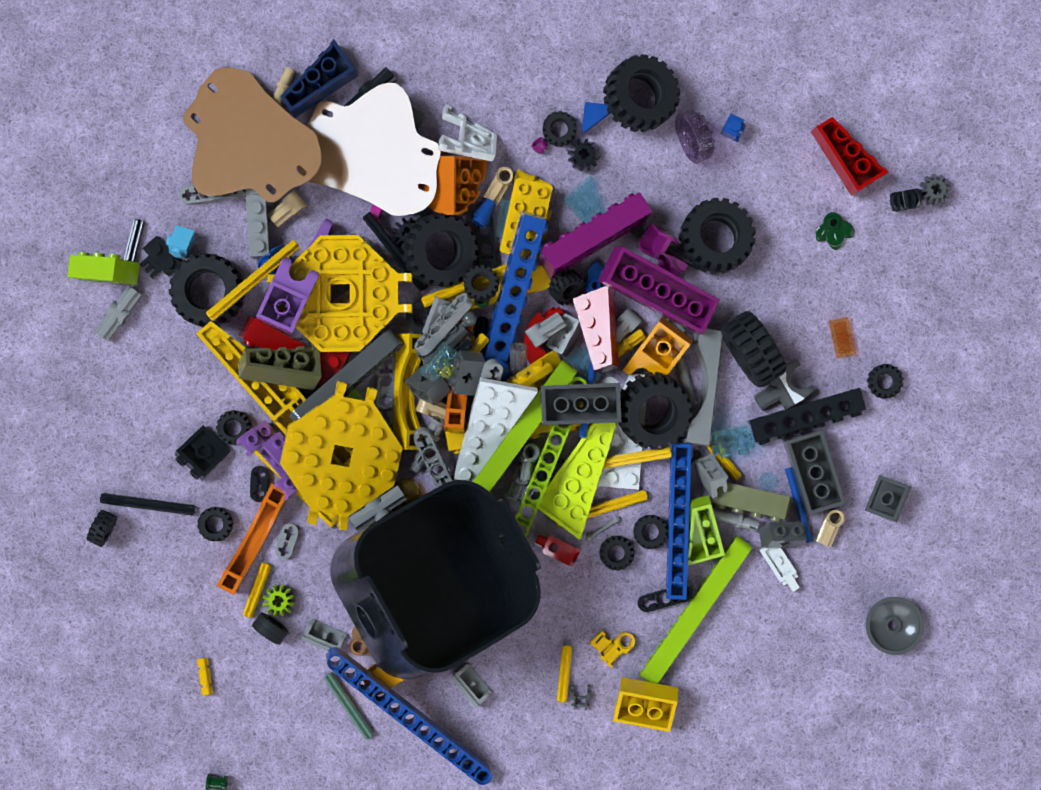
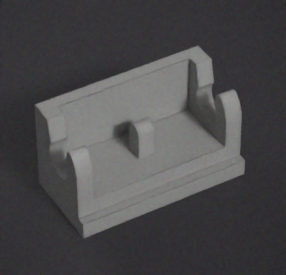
(565, 339)
(711, 474)
(323, 635)
(471, 685)

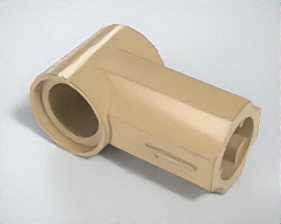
(498, 187)
(289, 207)
(430, 410)
(829, 529)

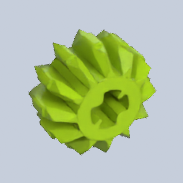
(284, 605)

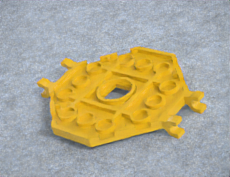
(372, 293)
(310, 449)

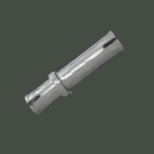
(737, 520)

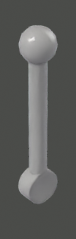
(589, 537)

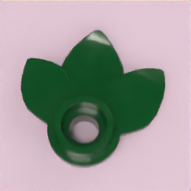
(834, 233)

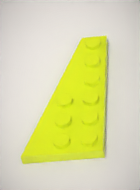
(575, 484)

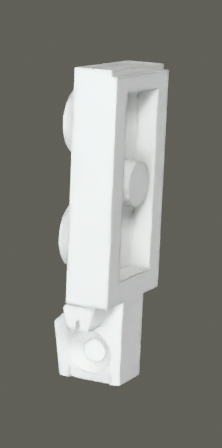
(780, 566)

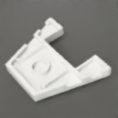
(473, 139)

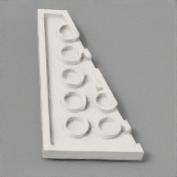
(491, 418)
(627, 475)

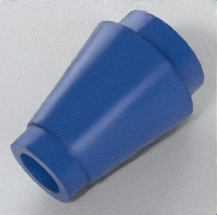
(483, 214)

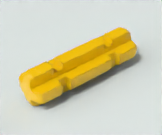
(204, 676)

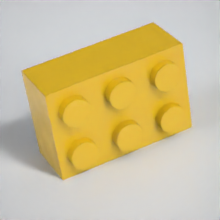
(645, 704)

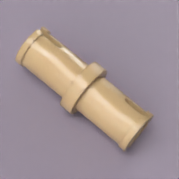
(283, 84)

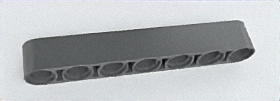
(354, 372)

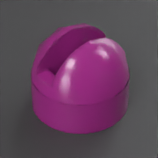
(539, 145)

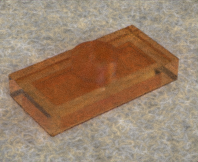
(842, 337)

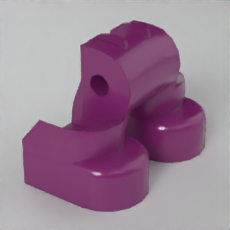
(655, 244)

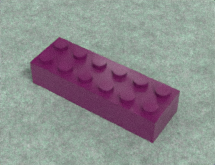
(595, 234)
(658, 290)

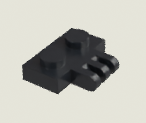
(159, 258)

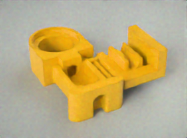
(610, 650)

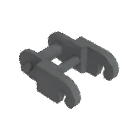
(574, 697)

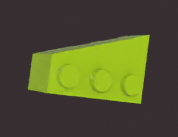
(103, 269)
(704, 536)

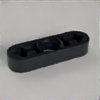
(652, 606)

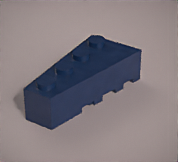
(319, 80)

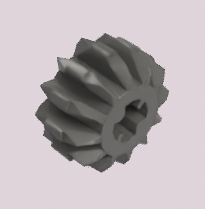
(941, 190)

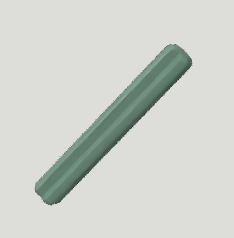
(349, 706)

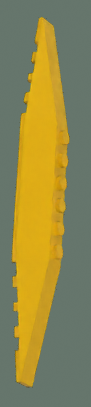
(274, 399)

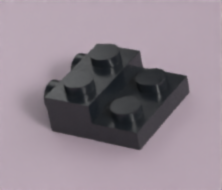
(201, 453)

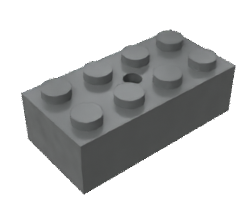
(600, 401)
(823, 489)

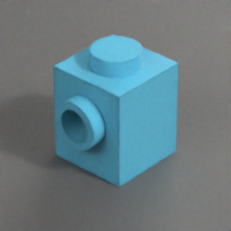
(181, 242)

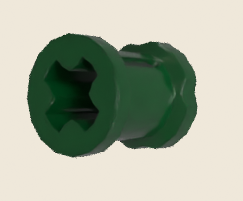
(216, 783)

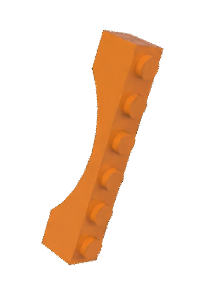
(456, 406)
(253, 541)

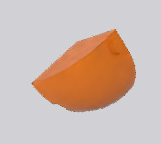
(456, 183)

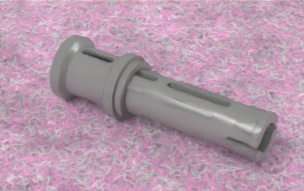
(417, 463)

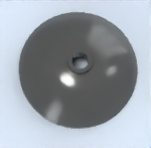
(907, 629)

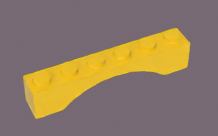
(404, 415)

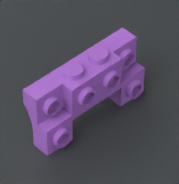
(270, 447)

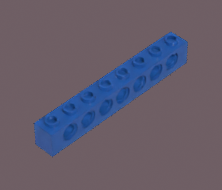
(527, 222)
(678, 521)

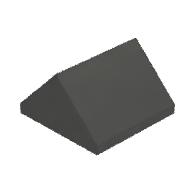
(888, 498)

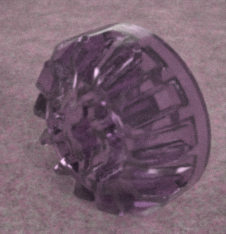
(696, 135)

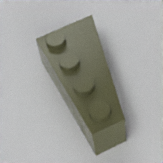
(283, 366)
(755, 501)

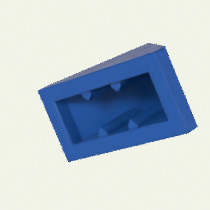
(593, 115)

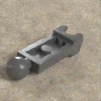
(455, 335)

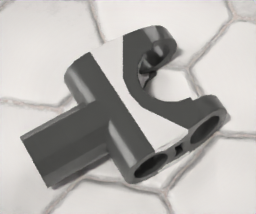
(783, 391)

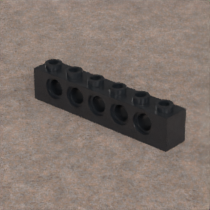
(852, 397)

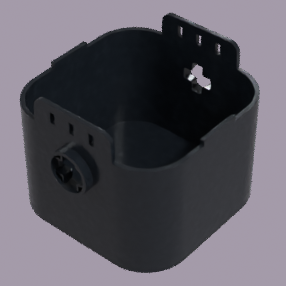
(437, 580)

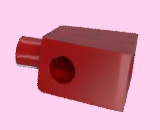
(565, 553)

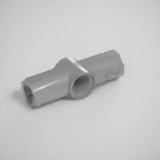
(118, 312)
(377, 508)

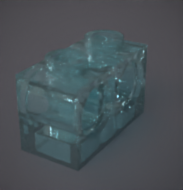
(731, 437)

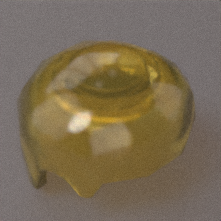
(410, 490)

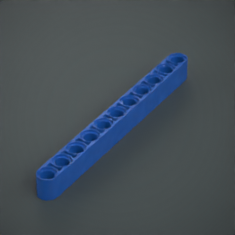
(404, 709)

